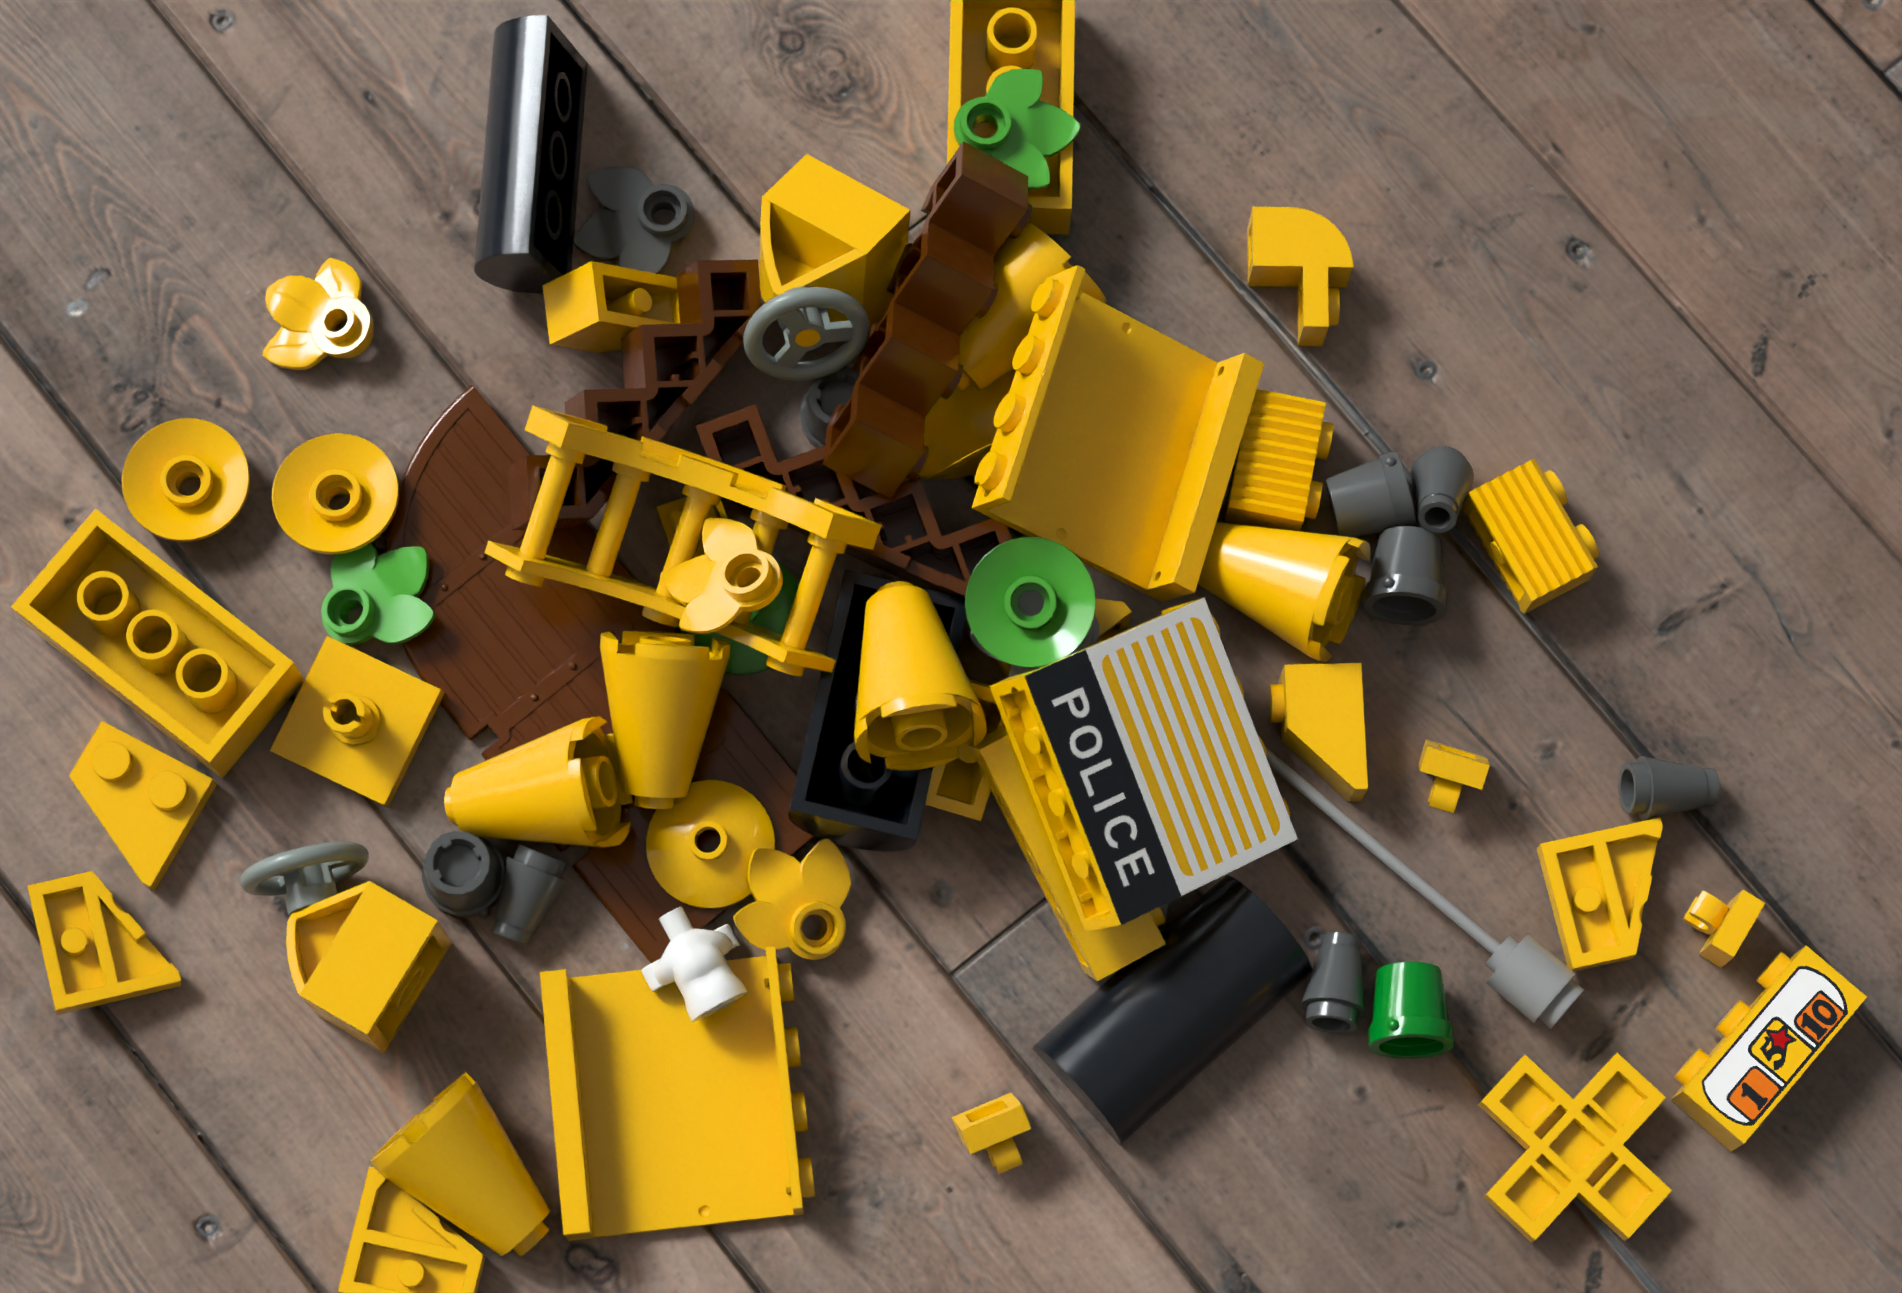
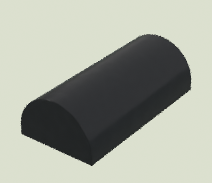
(530, 156)
(834, 787)
(1175, 1008)

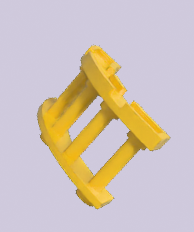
(704, 485)

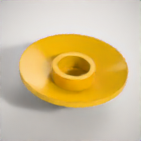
(171, 455)
(329, 468)
(714, 877)

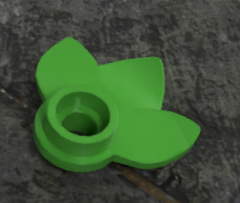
(1024, 125)
(387, 591)

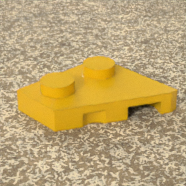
(140, 798)
(93, 946)

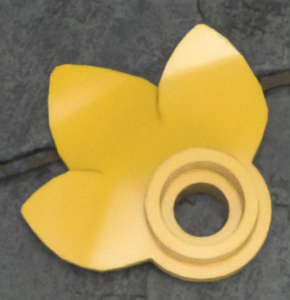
(312, 311)
(715, 582)
(790, 893)

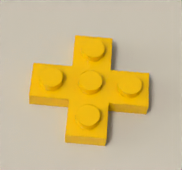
(1574, 1147)

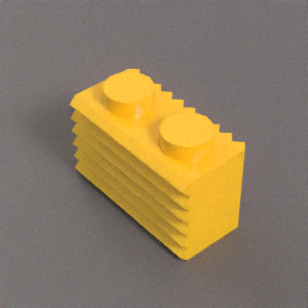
(1277, 462)
(1531, 534)

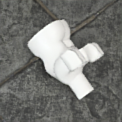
(696, 965)

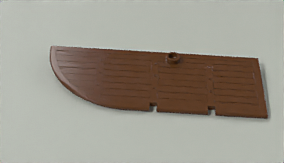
(532, 653)

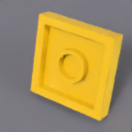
(357, 721)

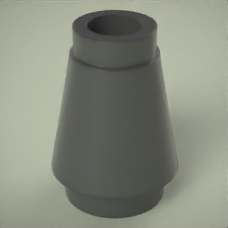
(1440, 486)
(1665, 787)
(527, 892)
(1335, 986)

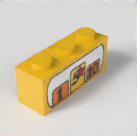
(1766, 1046)

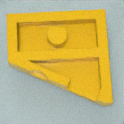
(1600, 890)
(405, 1247)

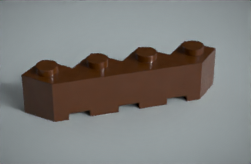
(916, 344)
(662, 377)
(909, 534)

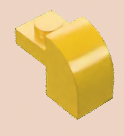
(1302, 252)

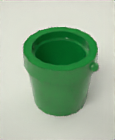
(1410, 1012)

